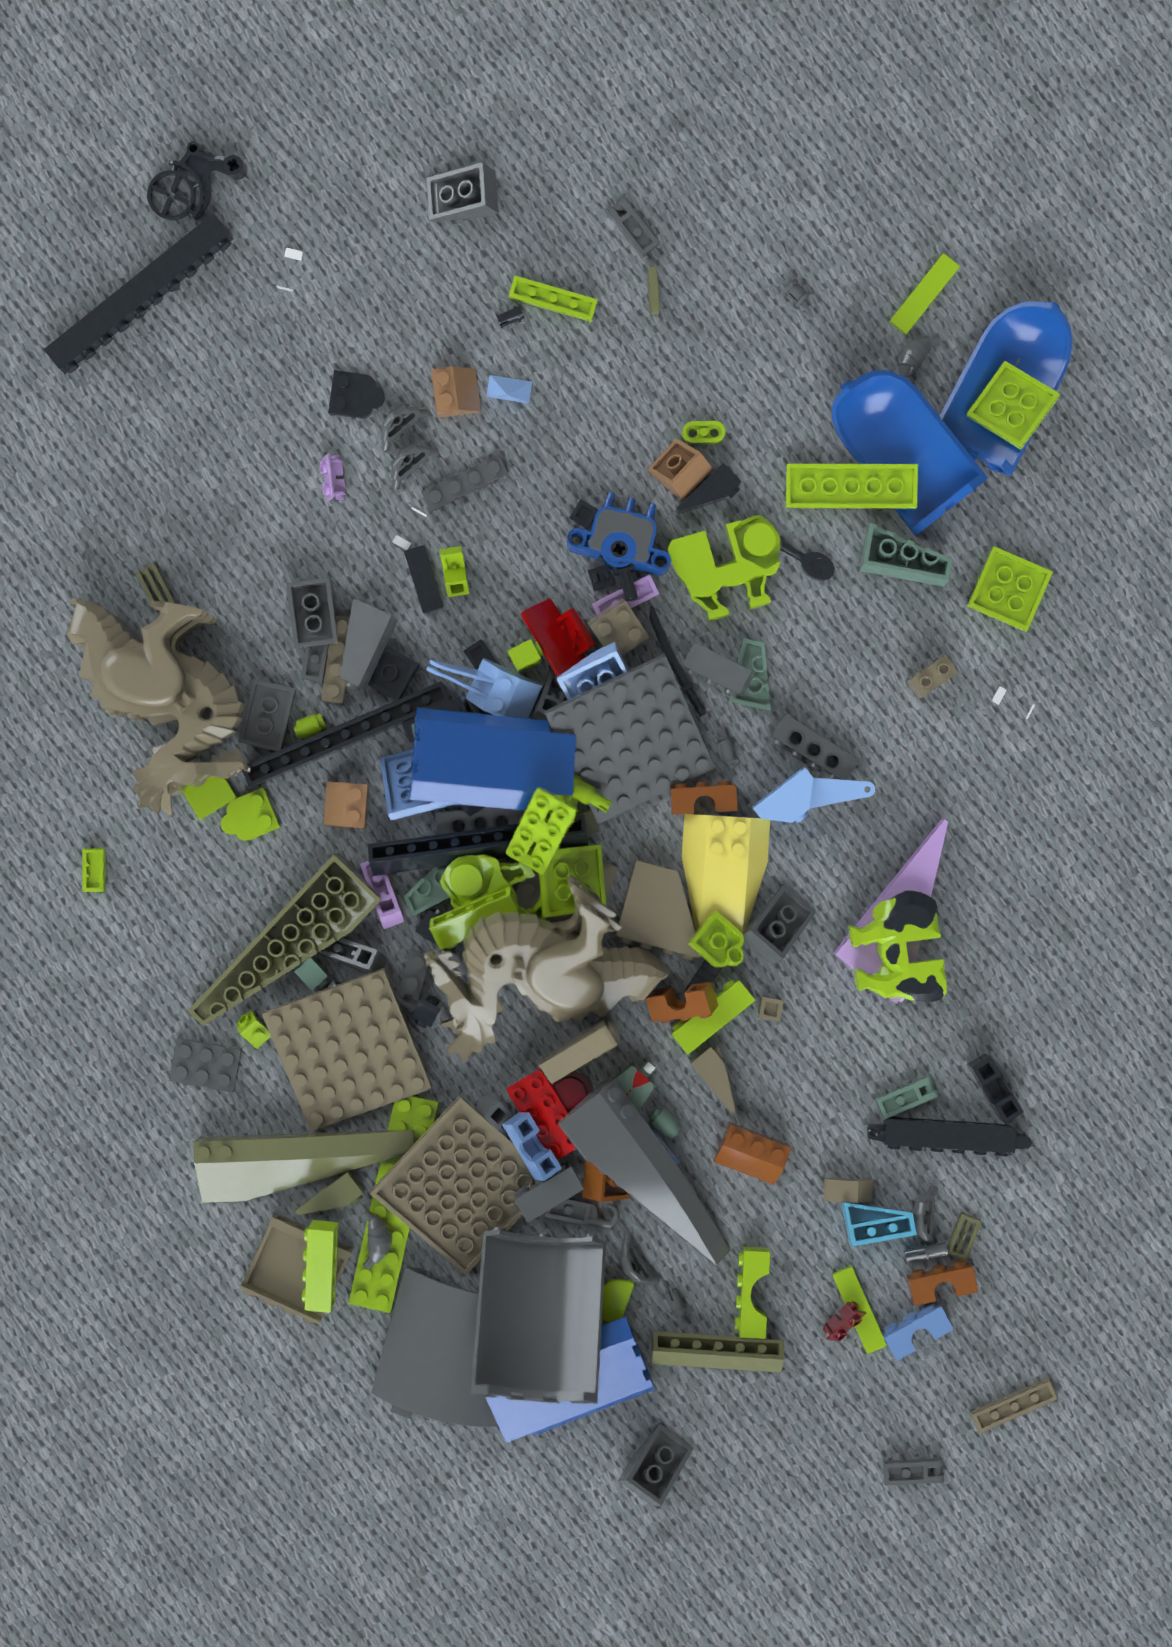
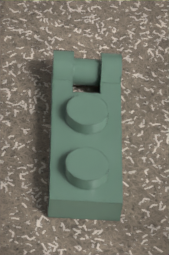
(906, 1097)

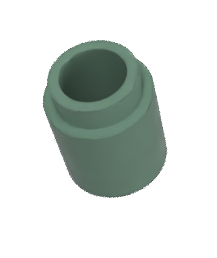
(664, 1122)

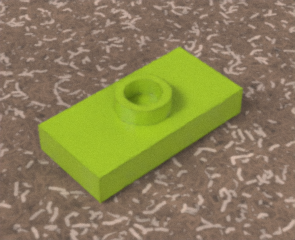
(93, 869)

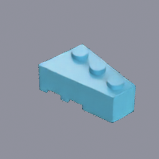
(876, 1224)

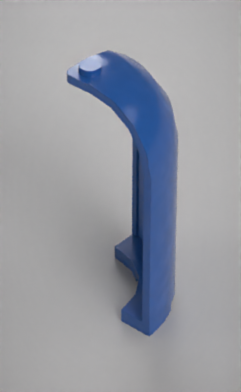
(1027, 331)
(891, 422)

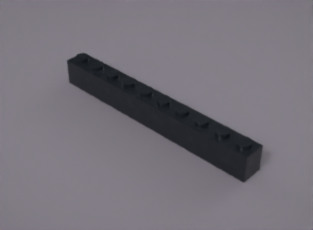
(139, 294)
(344, 735)
(444, 848)

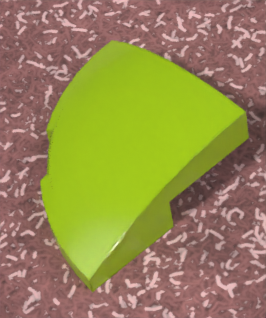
(615, 1298)

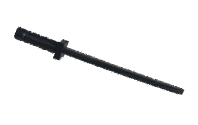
(686, 686)

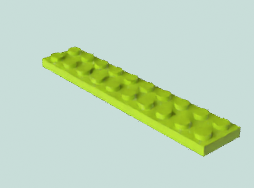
(378, 1285)

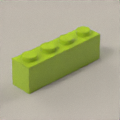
(454, 925)
(697, 1030)
(320, 1266)

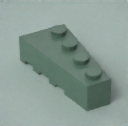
(902, 559)

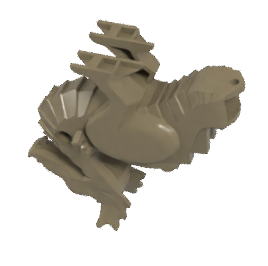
(165, 687)
(550, 962)

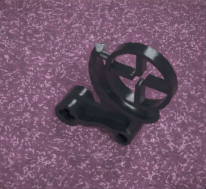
(200, 166)

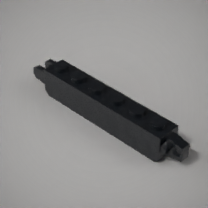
(948, 1134)

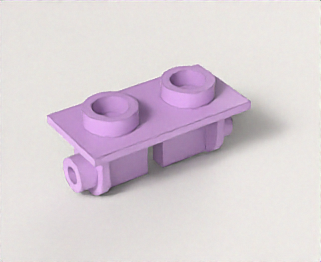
(331, 468)

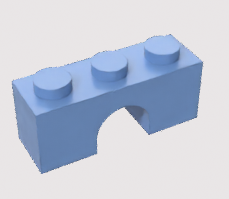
(537, 1158)
(899, 1335)

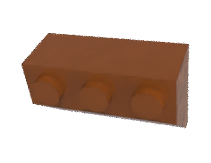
(752, 1153)
(600, 1186)

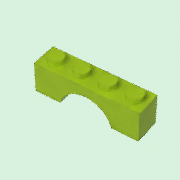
(751, 1320)

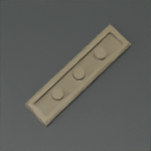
(1014, 1405)

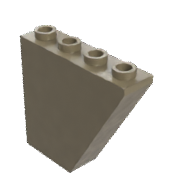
(657, 911)
(580, 1050)

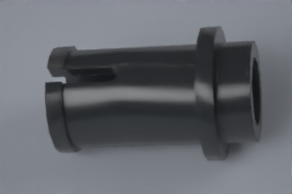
(511, 316)

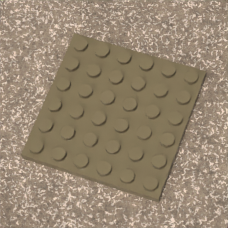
(347, 1049)
(456, 1184)

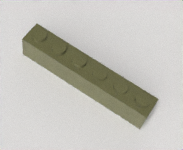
(717, 1352)

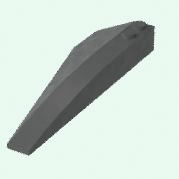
(624, 1147)

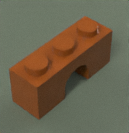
(723, 796)
(665, 1006)
(923, 1284)

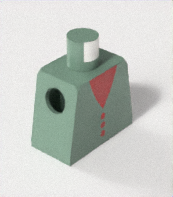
(636, 1083)

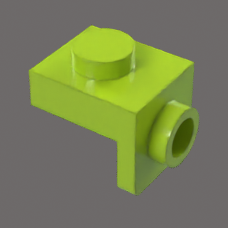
(253, 1029)

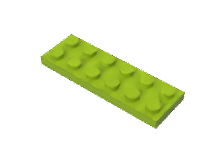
(852, 486)

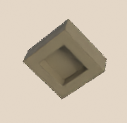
(770, 1008)

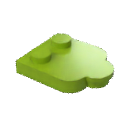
(250, 816)
(718, 941)

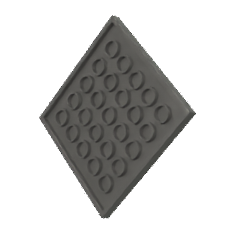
(633, 737)

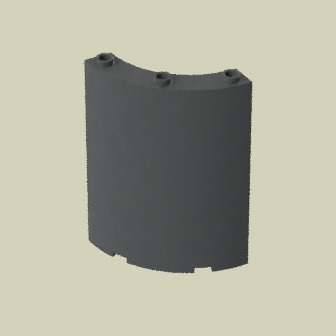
(539, 1318)

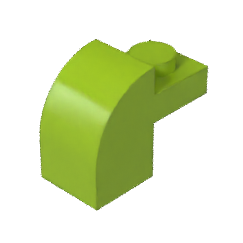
(454, 571)

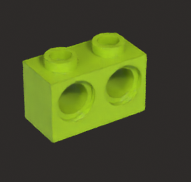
(525, 655)

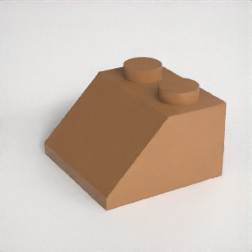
(455, 391)
(680, 469)
(346, 804)

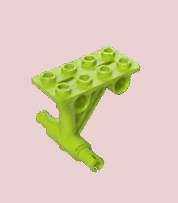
(547, 822)

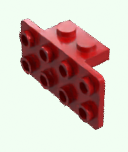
(559, 636)
(545, 1106)

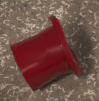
(572, 1089)

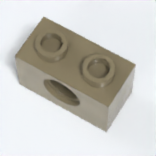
(932, 676)

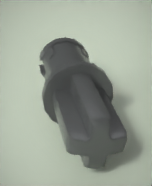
(926, 1252)

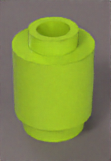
(309, 726)

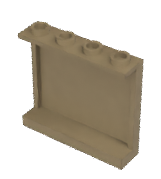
(279, 1268)

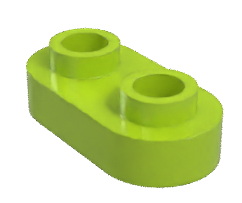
(703, 432)

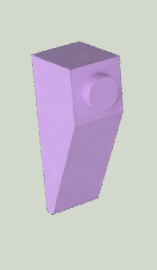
(388, 907)

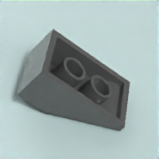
(463, 193)
(312, 612)
(778, 925)
(656, 1466)

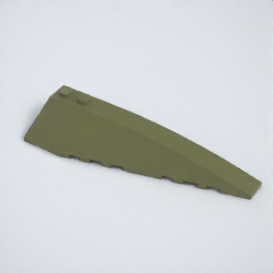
(314, 919)
(264, 1164)

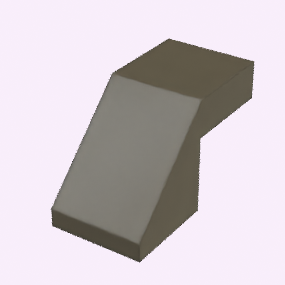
(847, 1190)

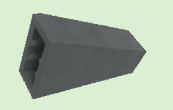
(365, 642)

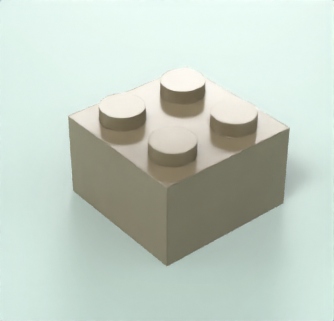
(619, 626)

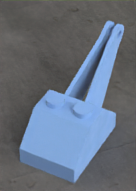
(494, 688)
(802, 791)

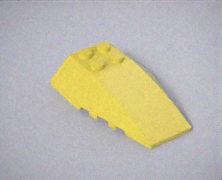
(724, 865)

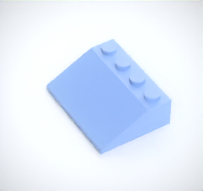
(593, 671)

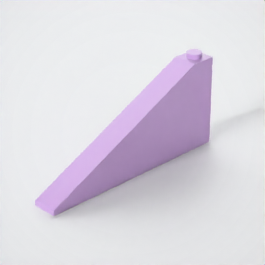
(916, 875)

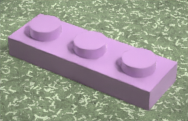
(645, 590)

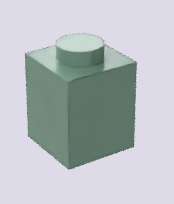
(313, 974)

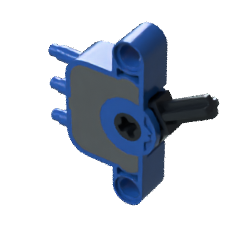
(627, 532)

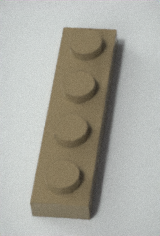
(333, 685)

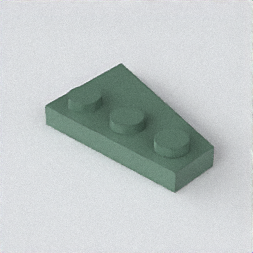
(753, 657)
(427, 892)

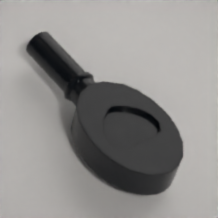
(813, 563)

